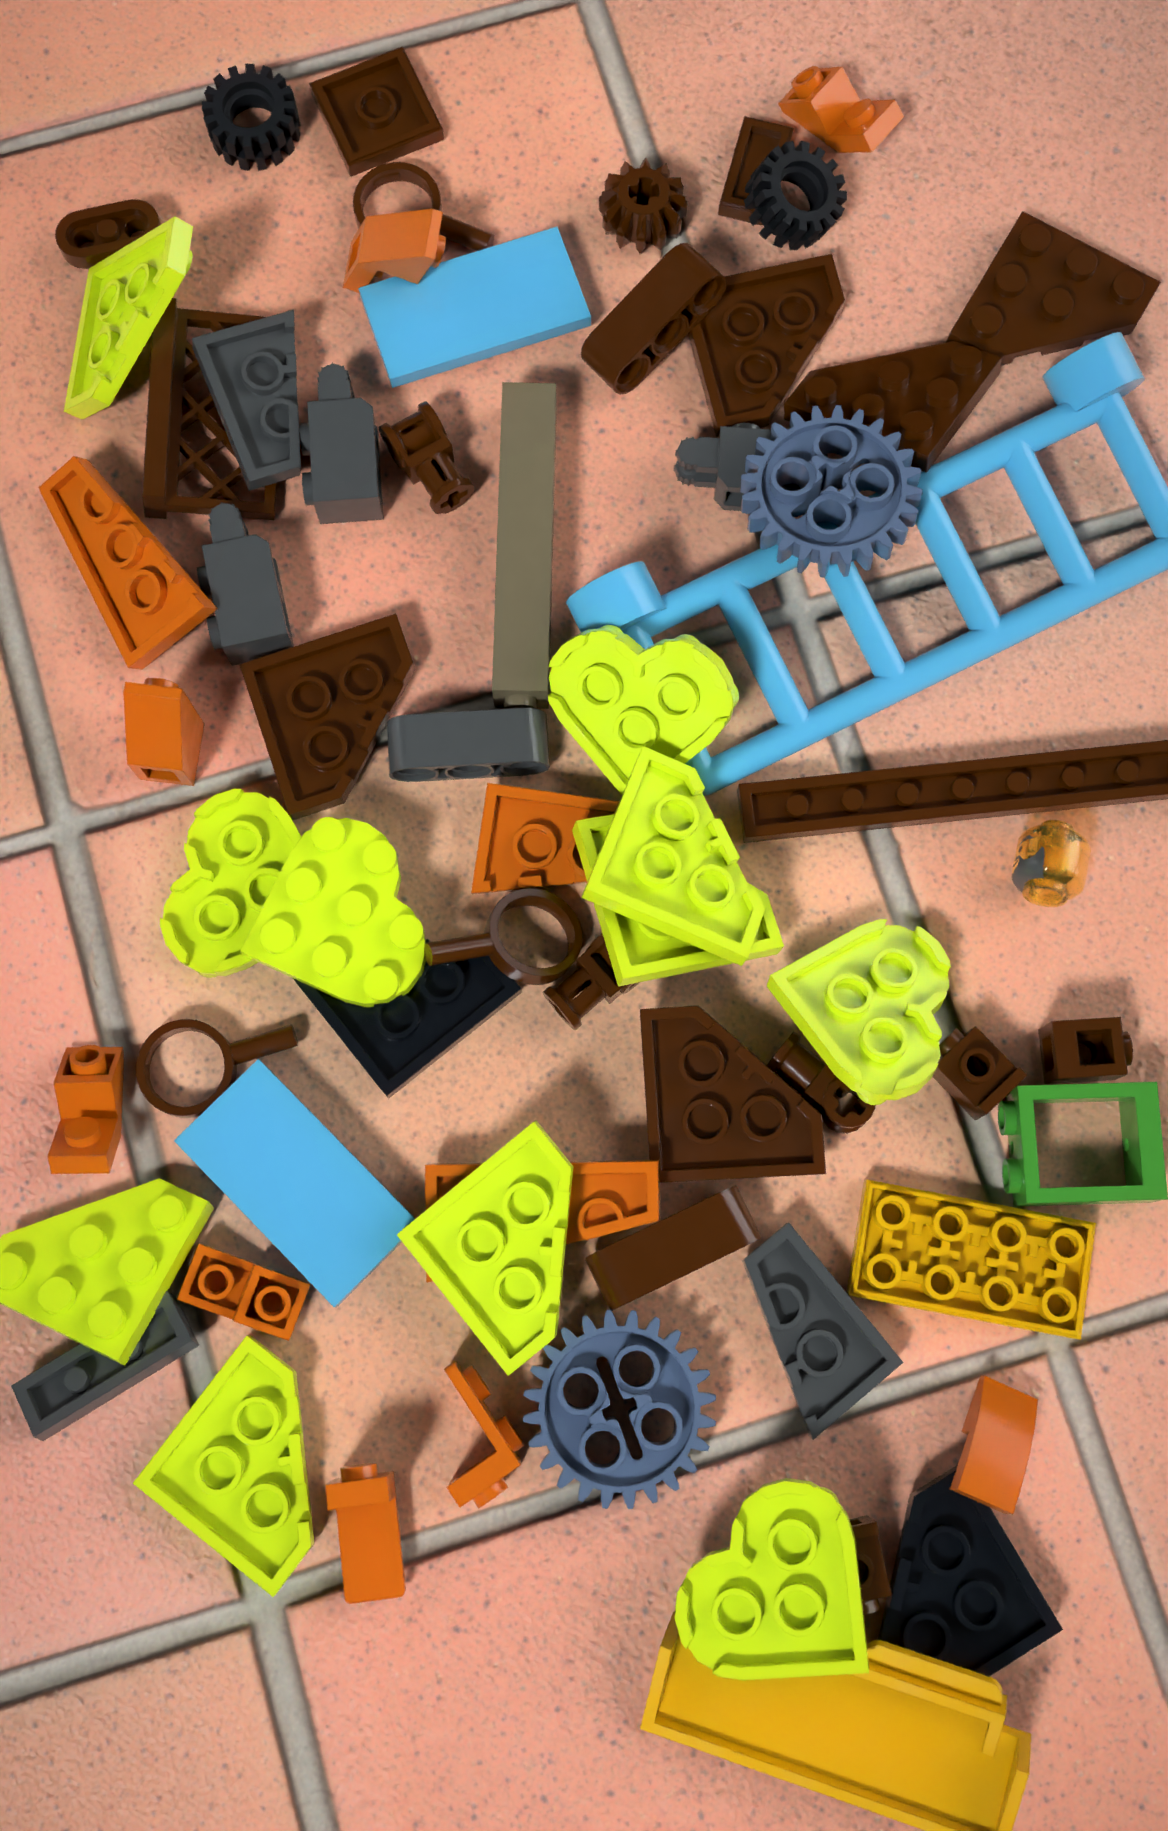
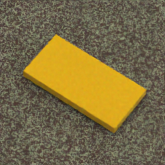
(971, 1259)

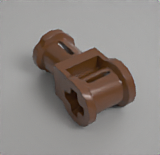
(427, 456)
(594, 973)
(818, 1085)

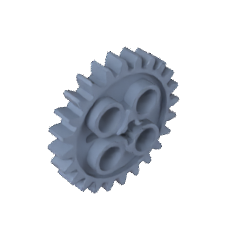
(862, 522)
(569, 1427)

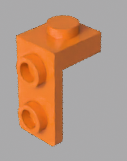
(484, 1479)
(368, 1533)

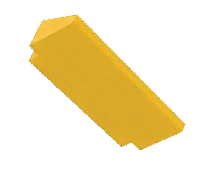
(897, 1741)

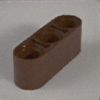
(653, 318)
(672, 1248)

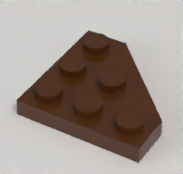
(1050, 295)
(764, 337)
(914, 391)
(327, 708)
(719, 1106)

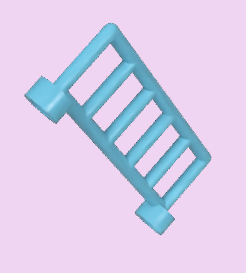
(1086, 392)

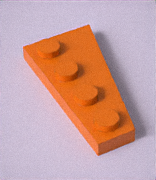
(127, 570)
(530, 838)
(602, 1199)

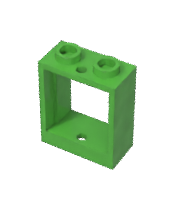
(1140, 1142)

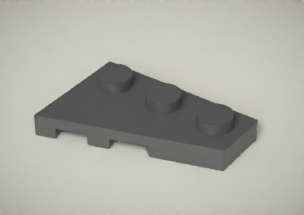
(255, 394)
(817, 1329)

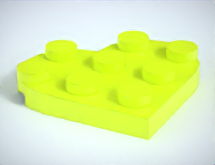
(631, 697)
(233, 863)
(339, 917)
(871, 1007)
(781, 1593)

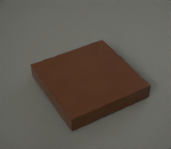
(376, 111)

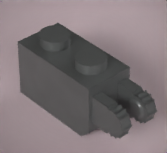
(342, 453)
(721, 462)
(244, 588)

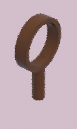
(399, 171)
(490, 944)
(233, 1054)

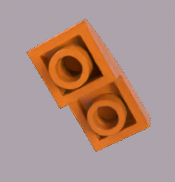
(243, 1291)
(997, 1445)

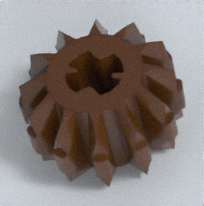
(643, 205)

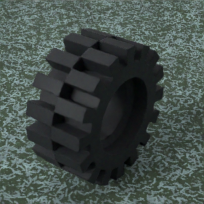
(247, 92)
(813, 178)

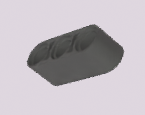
(468, 744)

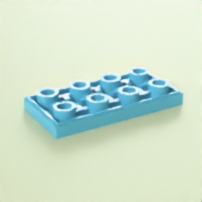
(475, 307)
(296, 1182)

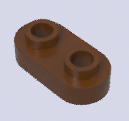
(106, 226)

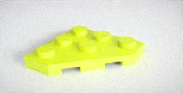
(120, 311)
(675, 863)
(648, 954)
(502, 1245)
(102, 1264)
(240, 1468)

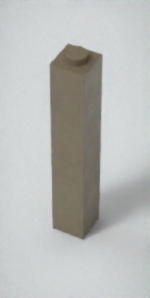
(524, 546)

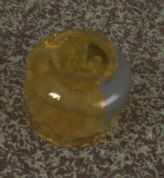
(1051, 863)

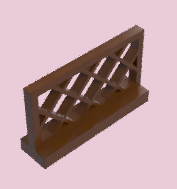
(166, 423)

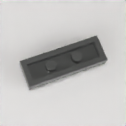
(86, 1379)

